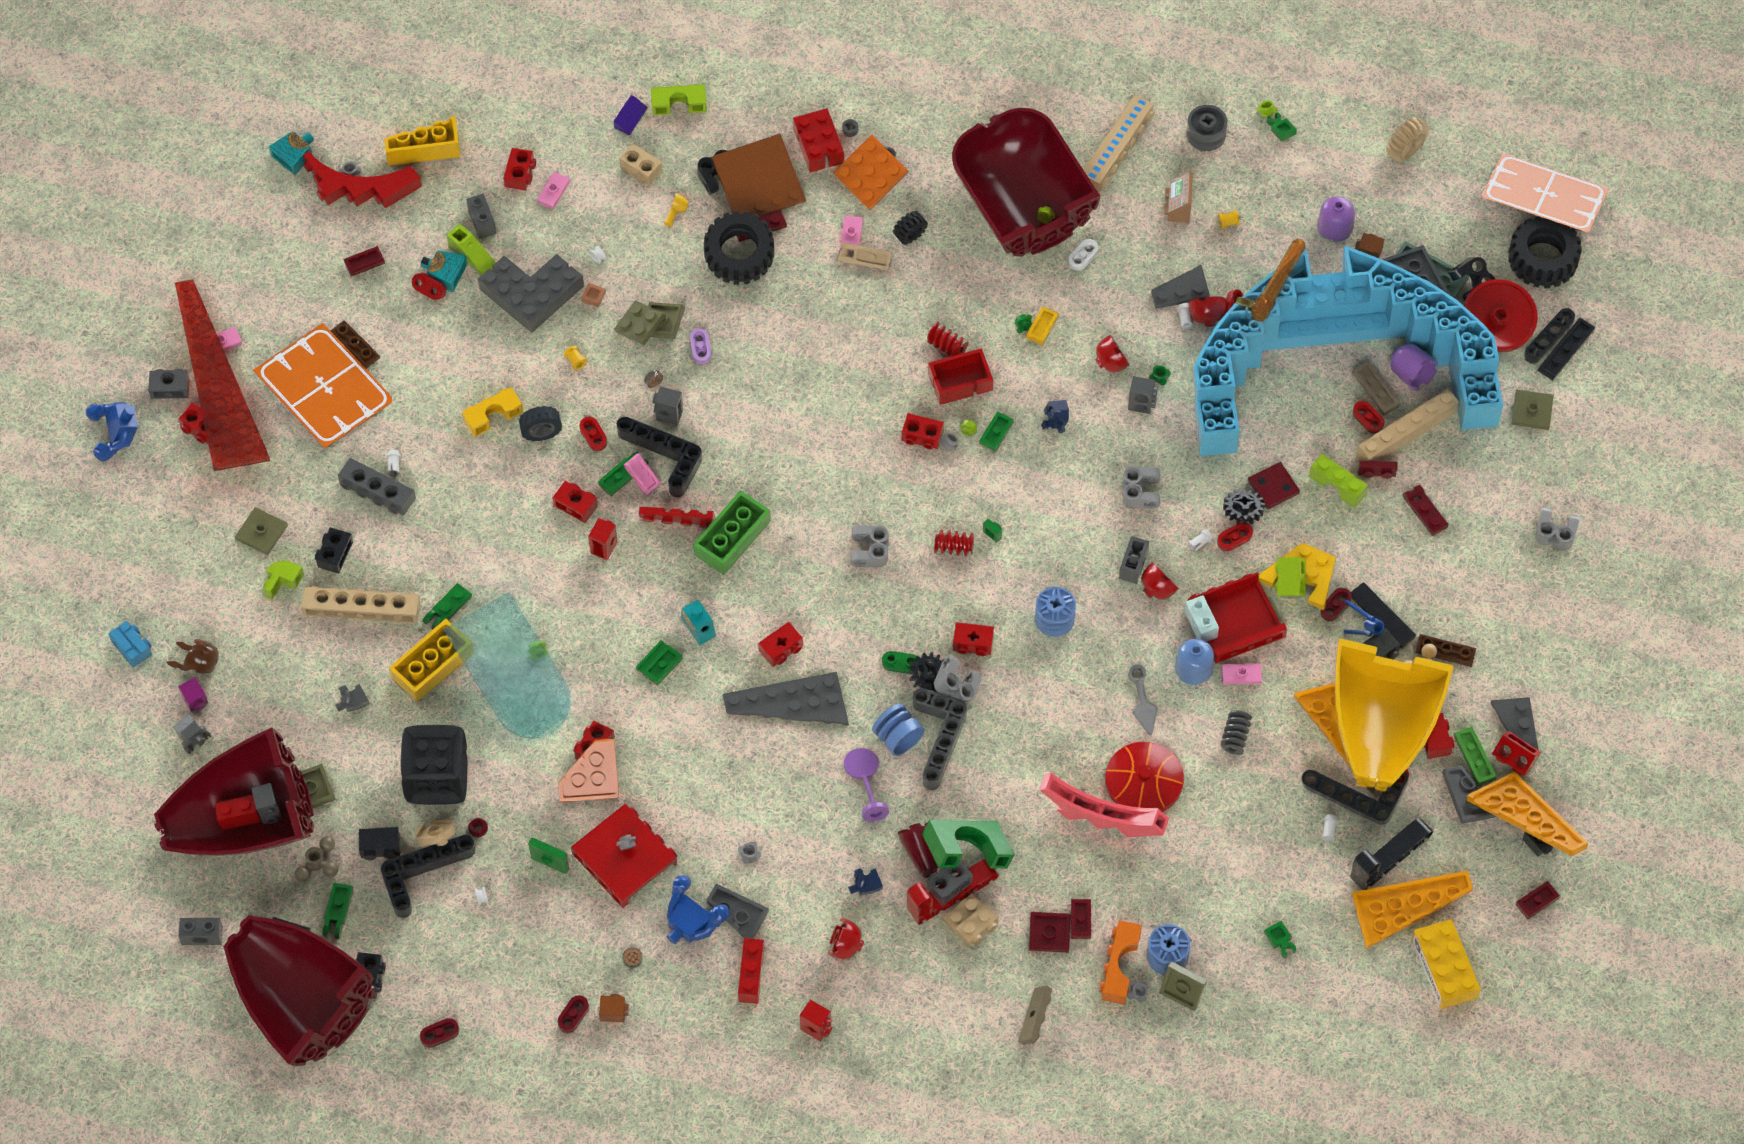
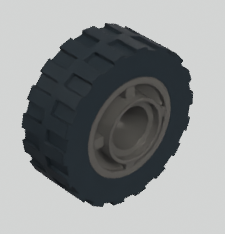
(540, 423)

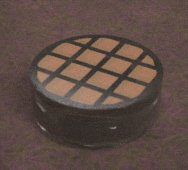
(653, 378)
(632, 957)

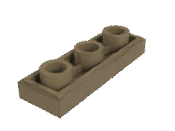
(1035, 1015)

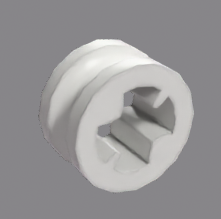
(597, 255)
(481, 896)

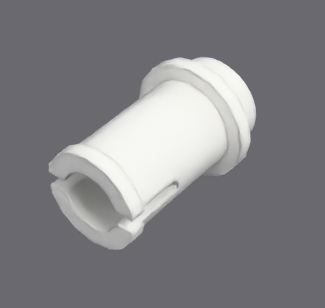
(1185, 315)
(393, 462)
(1201, 539)
(1330, 823)

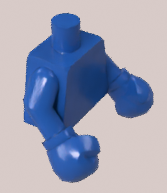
(121, 427)
(688, 918)

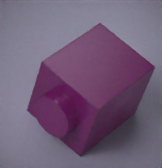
(193, 695)

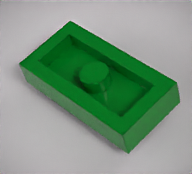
(996, 431)

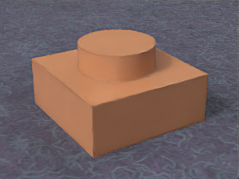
(593, 295)

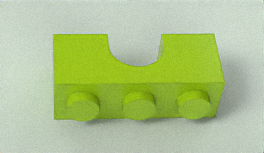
(692, 95)
(1349, 486)

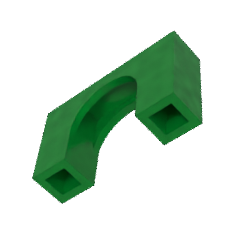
(985, 835)

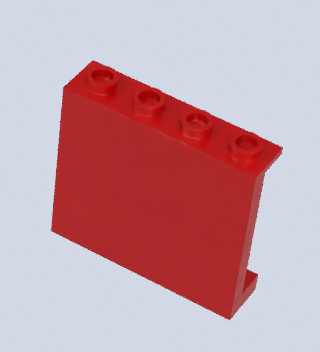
(1242, 616)
(626, 870)

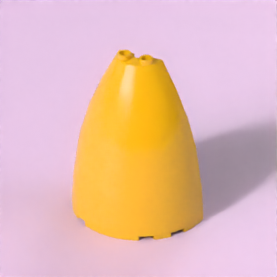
(1385, 710)

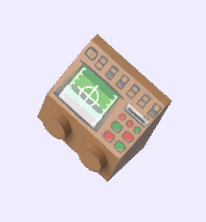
(1179, 198)

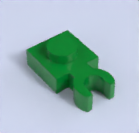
(1281, 128)
(1280, 936)

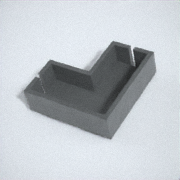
(534, 297)

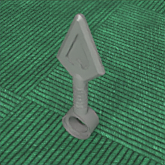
(1144, 711)

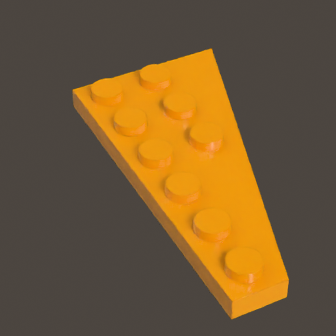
(1320, 707)
(1522, 807)
(1397, 906)

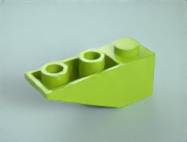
(464, 243)

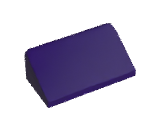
(629, 115)

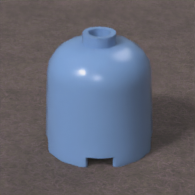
(1194, 661)

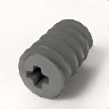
(1235, 731)

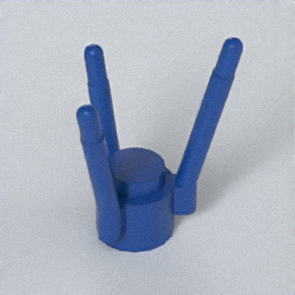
(1371, 624)

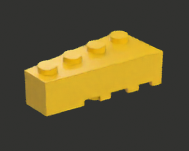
(424, 144)

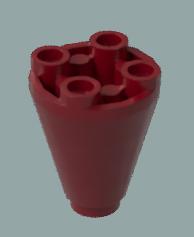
(918, 849)

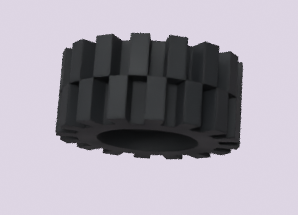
(910, 227)

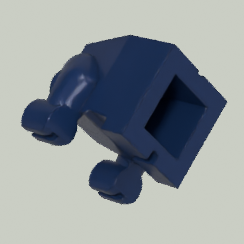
(1057, 415)
(866, 883)

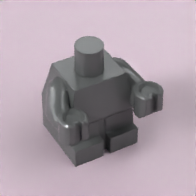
(353, 699)
(191, 733)

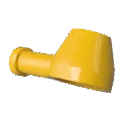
(679, 204)

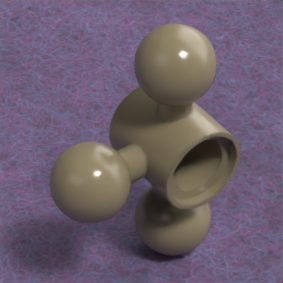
(330, 869)

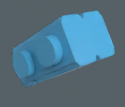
(130, 644)

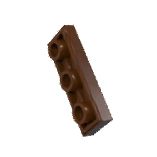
(361, 350)
(1456, 652)

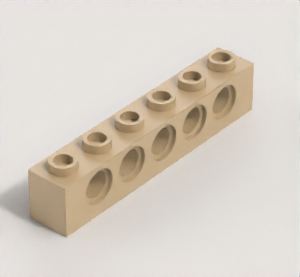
(369, 611)

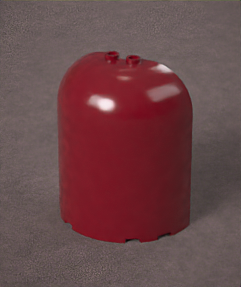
(1015, 170)

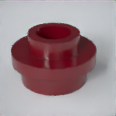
(478, 822)

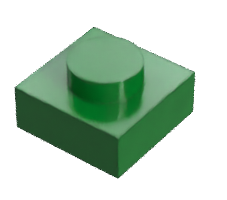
(993, 530)

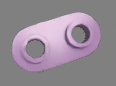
(700, 347)

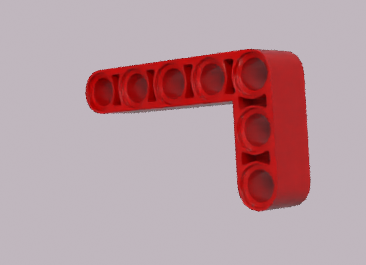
(924, 906)

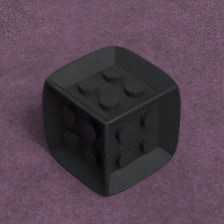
(434, 764)

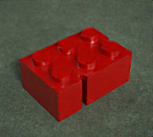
(818, 139)
(960, 376)

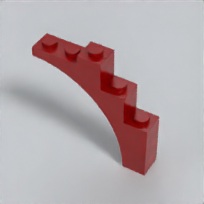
(358, 189)

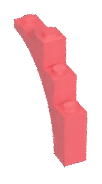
(1101, 813)

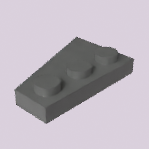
(1181, 289)
(1517, 718)
(744, 915)

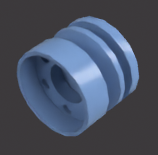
(1054, 620)
(898, 729)
(1160, 956)

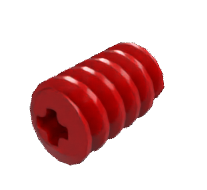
(946, 342)
(954, 543)

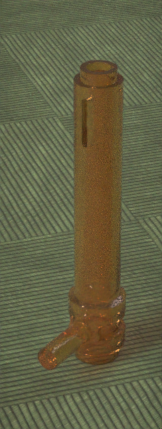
(1266, 301)

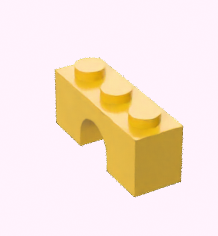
(504, 402)

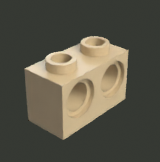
(643, 162)

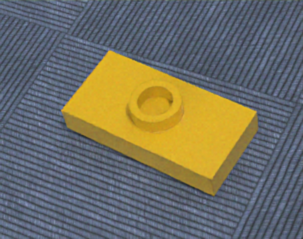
(1042, 325)

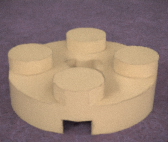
(436, 833)

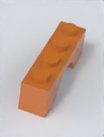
(1126, 939)

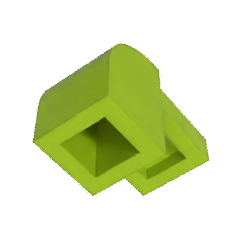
(282, 573)

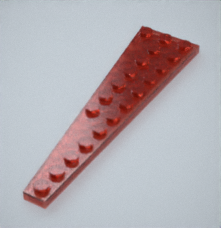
(225, 414)

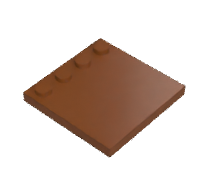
(759, 177)

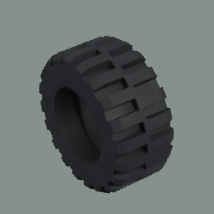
(737, 225)
(1544, 271)

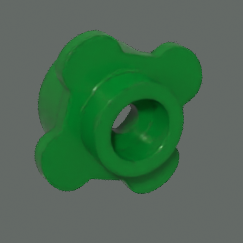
(1023, 323)
(1160, 370)

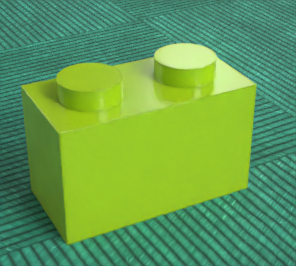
(1291, 577)

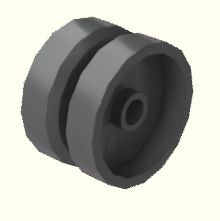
(1206, 127)

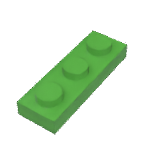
(1475, 756)

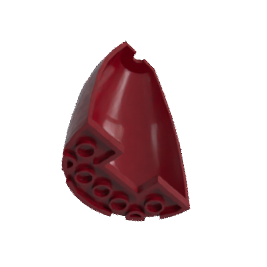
(190, 817)
(297, 987)

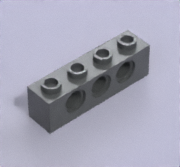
(371, 478)

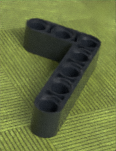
(665, 449)
(1357, 797)
(420, 866)
(1369, 868)

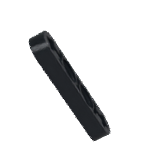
(1547, 334)

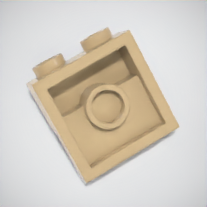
(971, 920)

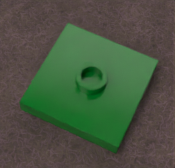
(548, 855)

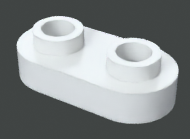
(1081, 255)

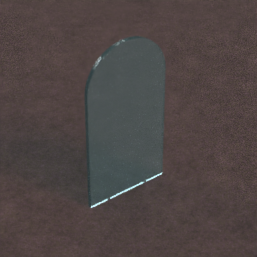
(512, 668)

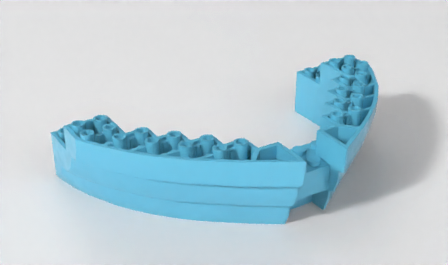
(1358, 304)

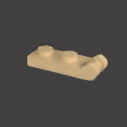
(865, 256)

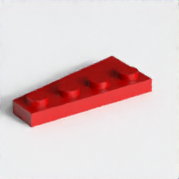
(677, 515)

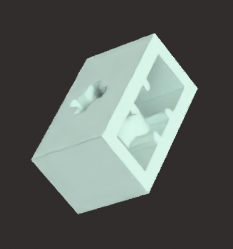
(1201, 619)

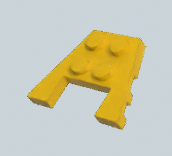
(1318, 572)

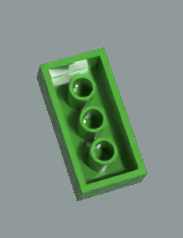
(732, 532)

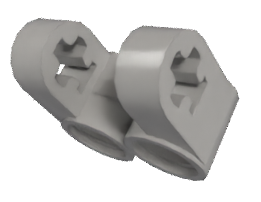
(1143, 499)
(866, 533)
(1556, 533)
(949, 682)

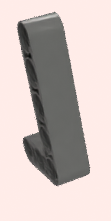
(945, 736)

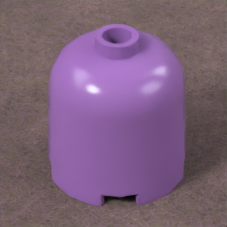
(1336, 219)
(1413, 365)

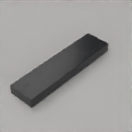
(1566, 349)
(1376, 607)

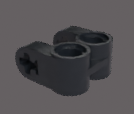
(707, 177)
(1476, 276)

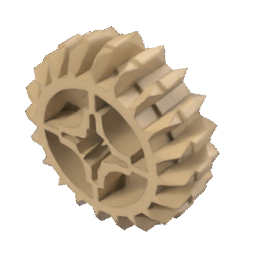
(1407, 139)

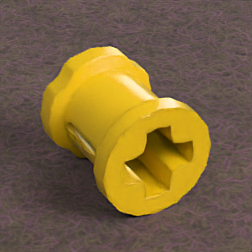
(1228, 219)
(575, 357)

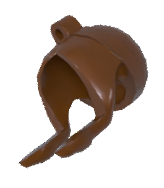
(201, 657)

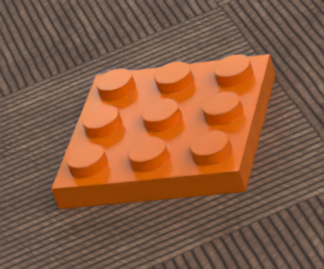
(870, 172)

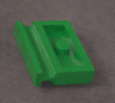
(659, 662)

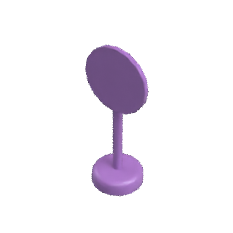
(863, 764)

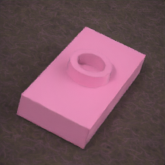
(553, 190)
(852, 230)
(229, 338)
(642, 474)
(1241, 674)

